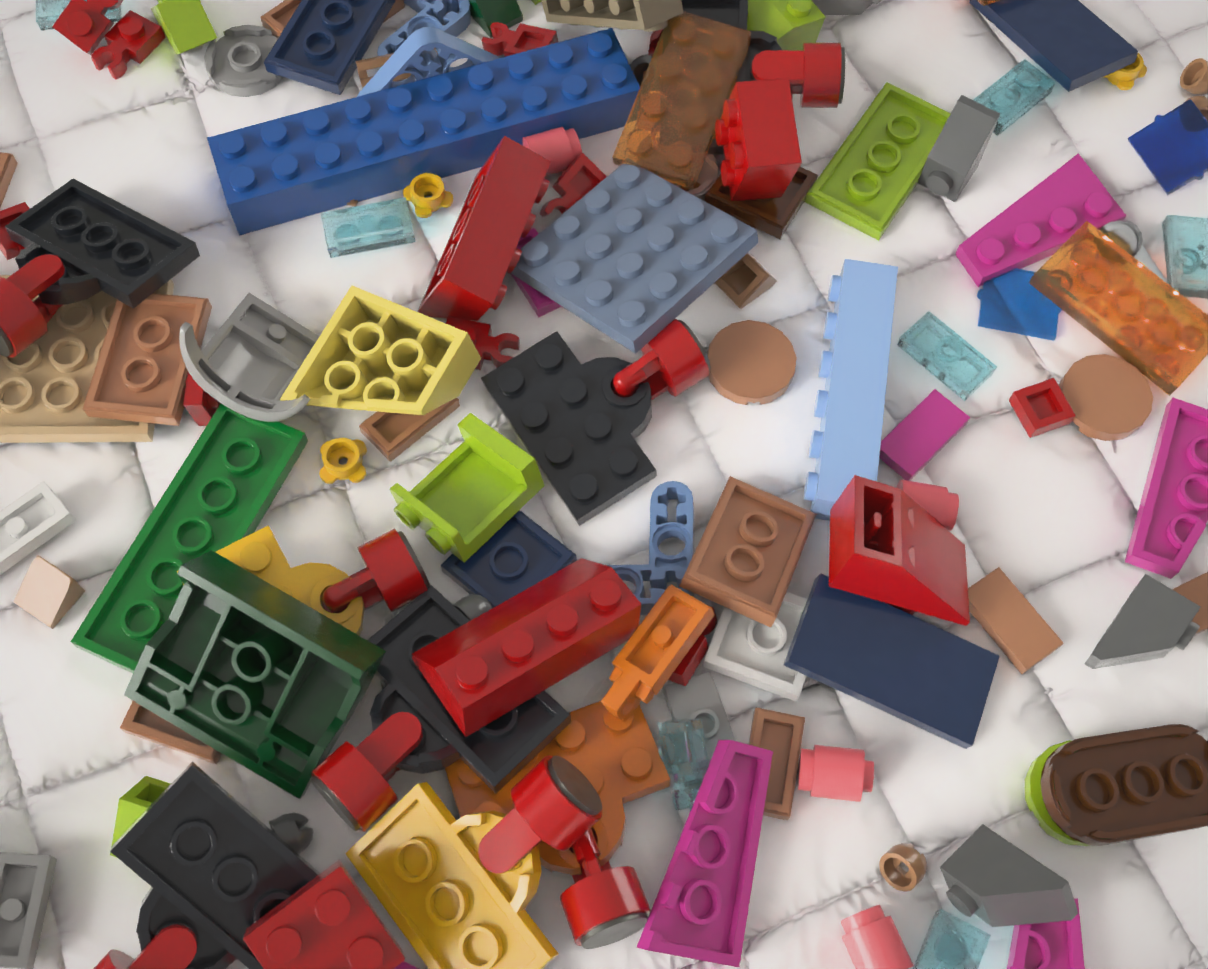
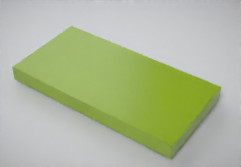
(879, 161)

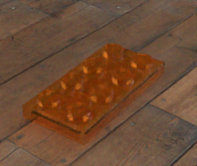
(682, 98)
(1126, 306)

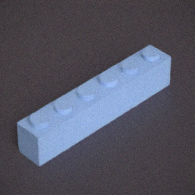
(855, 381)

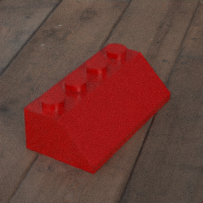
(487, 234)
(529, 643)

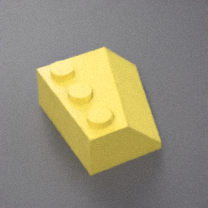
(384, 359)

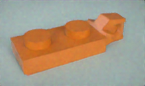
(655, 650)

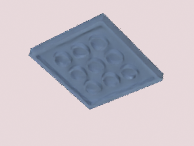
(633, 254)

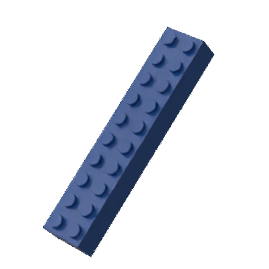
(420, 127)

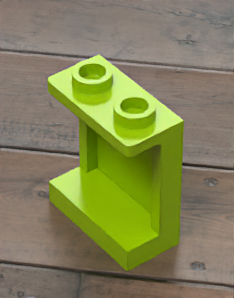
(470, 491)

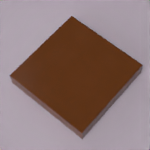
(769, 214)

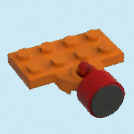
(621, 766)

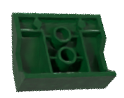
(253, 672)

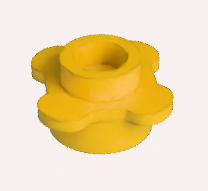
(1125, 77)
(426, 185)
(337, 449)

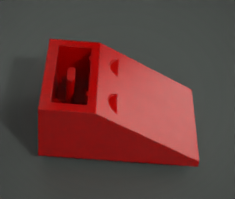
(896, 552)

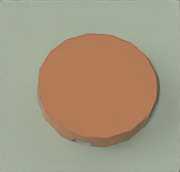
(751, 362)
(1107, 396)

